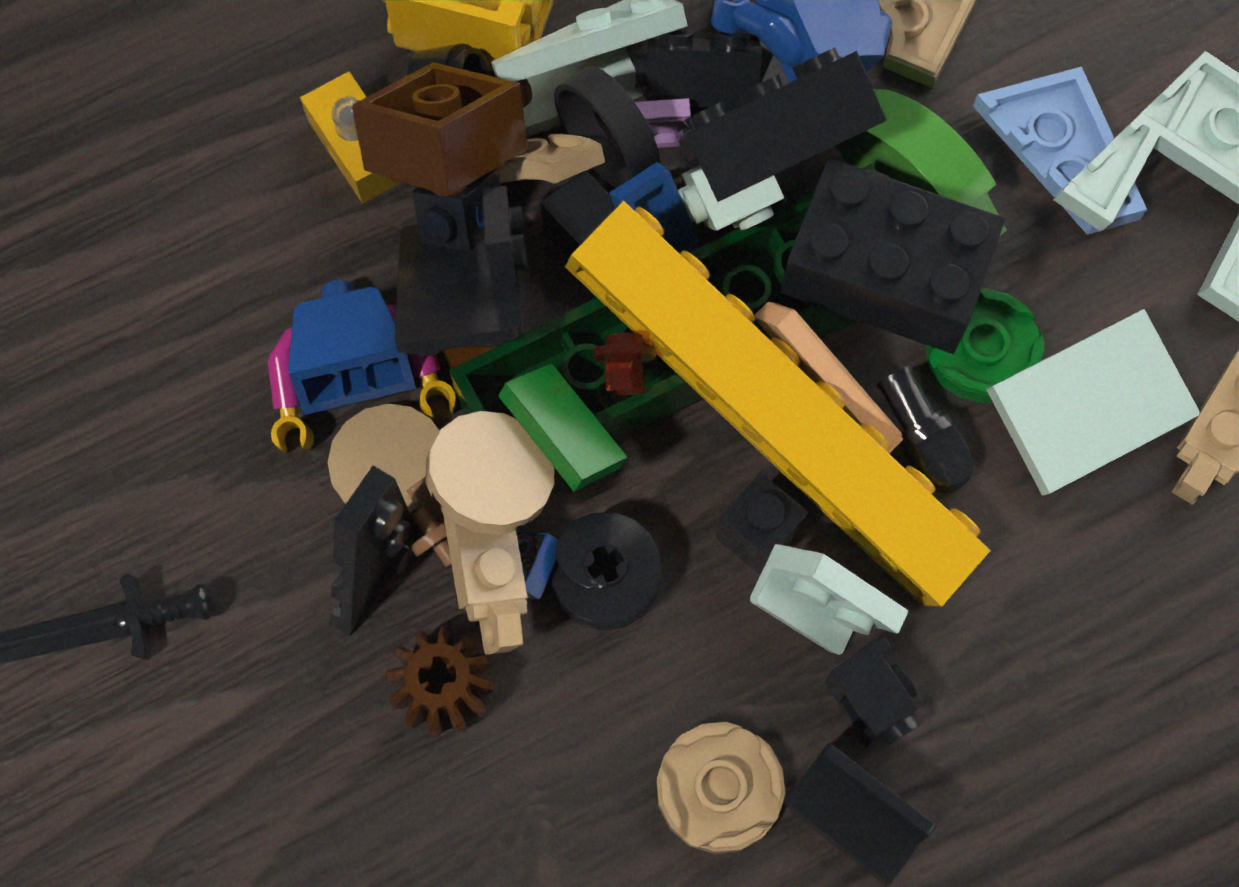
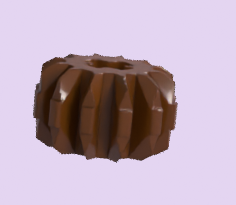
(425, 666)

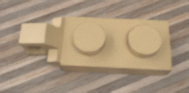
(1212, 438)
(489, 584)

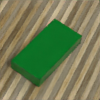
(562, 426)

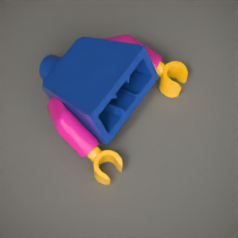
(343, 355)

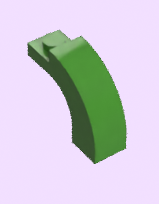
(921, 152)

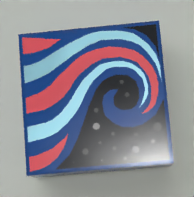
(537, 560)

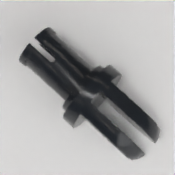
(929, 438)

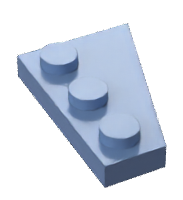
(1055, 132)

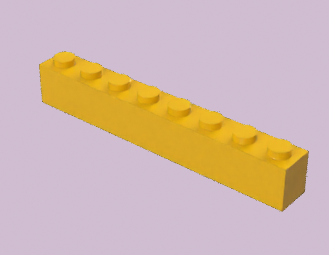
(778, 406)

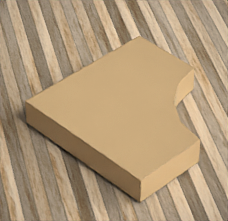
(923, 35)

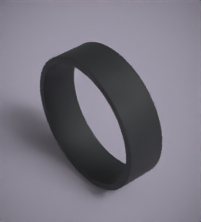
(619, 112)

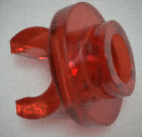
(623, 359)

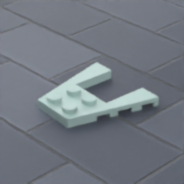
(1196, 128)

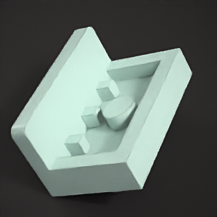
(740, 209)

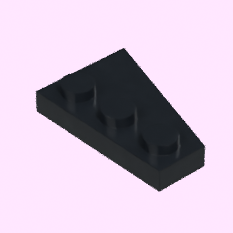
(369, 545)

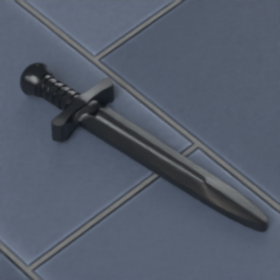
(108, 623)

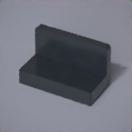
(858, 814)

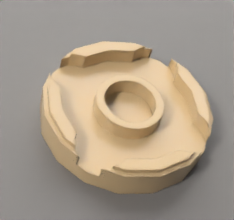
(382, 436)
(488, 473)
(720, 788)

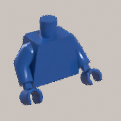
(807, 28)

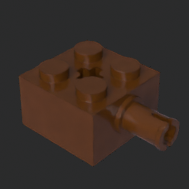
(442, 127)

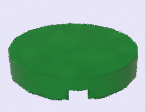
(993, 348)

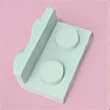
(822, 598)

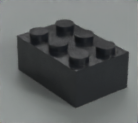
(782, 122)
(892, 255)

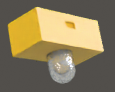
(333, 120)

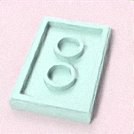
(1093, 402)

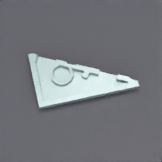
(593, 35)

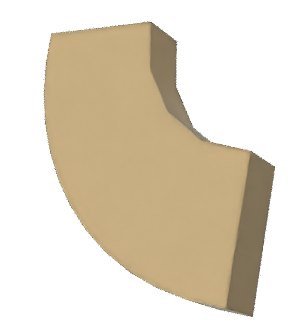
(555, 161)

